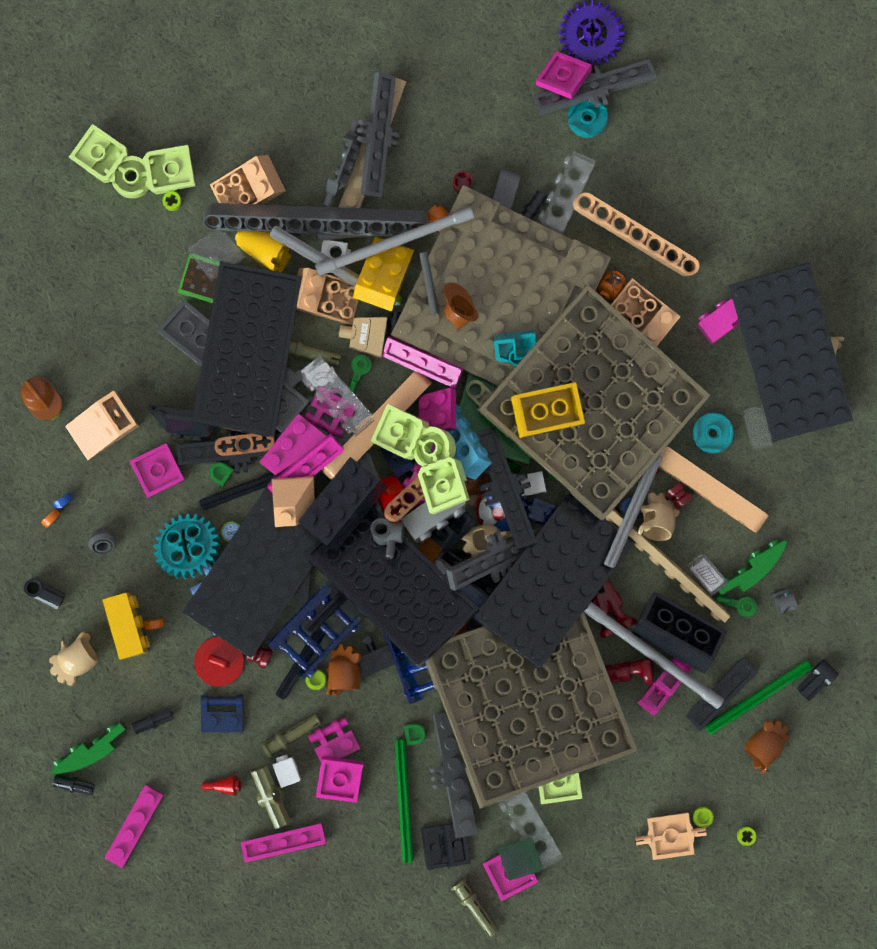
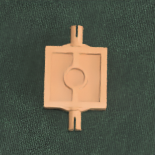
(670, 836)

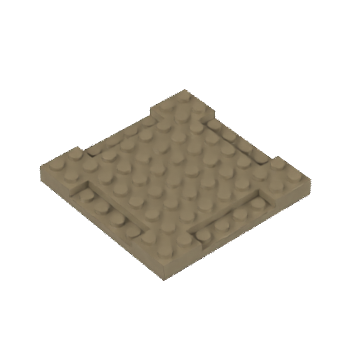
(512, 271)
(628, 397)
(524, 722)

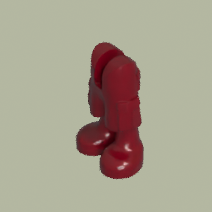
(611, 601)
(624, 671)

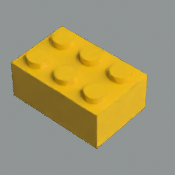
(383, 276)
(547, 409)
(126, 625)

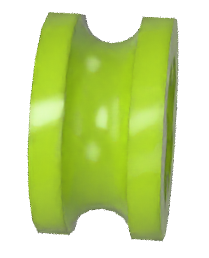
(168, 195)
(752, 836)

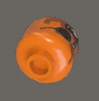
(611, 285)

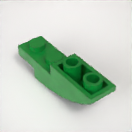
(760, 565)
(83, 755)

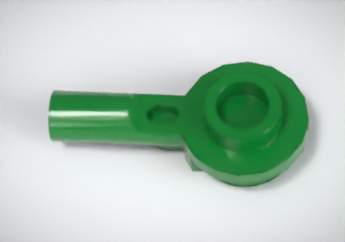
(361, 365)
(745, 606)

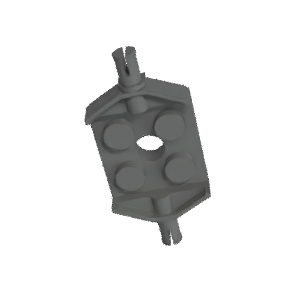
(343, 172)

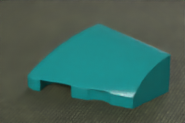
(513, 346)

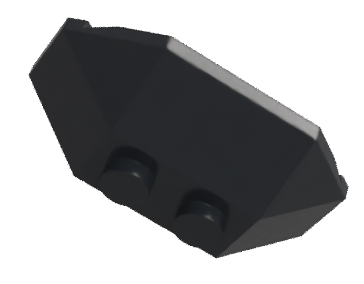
(178, 423)
(476, 591)

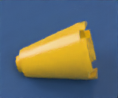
(264, 249)

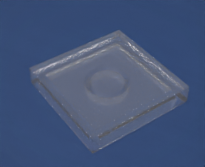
(213, 249)

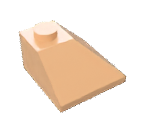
(291, 499)

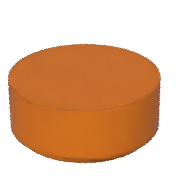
(51, 518)
(153, 623)

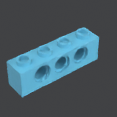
(468, 449)

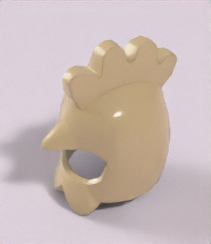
(658, 518)
(477, 538)
(73, 660)

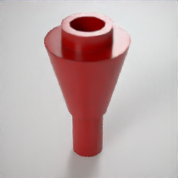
(228, 785)

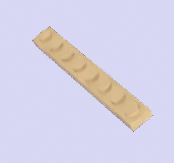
(352, 196)
(673, 570)

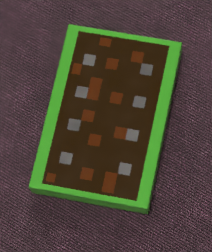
(196, 283)

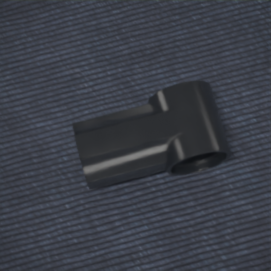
(45, 594)
(820, 677)

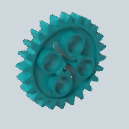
(205, 540)

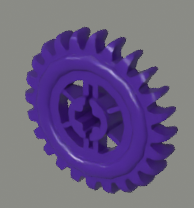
(591, 14)

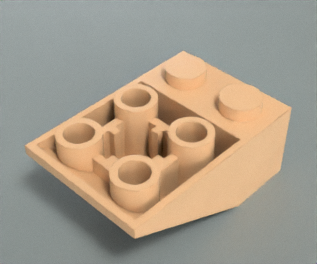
(250, 183)
(326, 296)
(645, 311)
(102, 425)

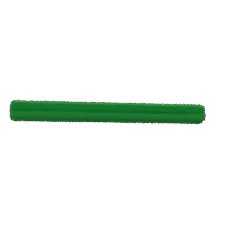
(758, 697)
(404, 801)

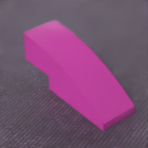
(662, 689)

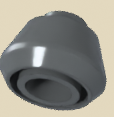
(102, 541)

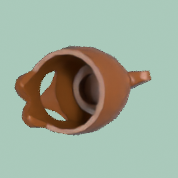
(343, 670)
(767, 744)

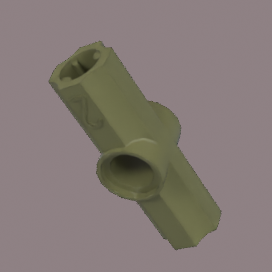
(270, 796)

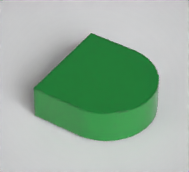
(220, 473)
(414, 733)

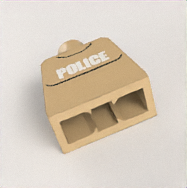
(366, 335)

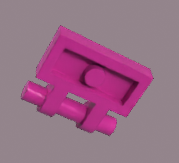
(316, 419)
(337, 747)

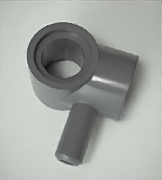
(394, 534)

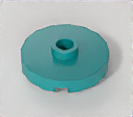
(587, 129)
(723, 430)

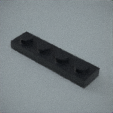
(727, 688)

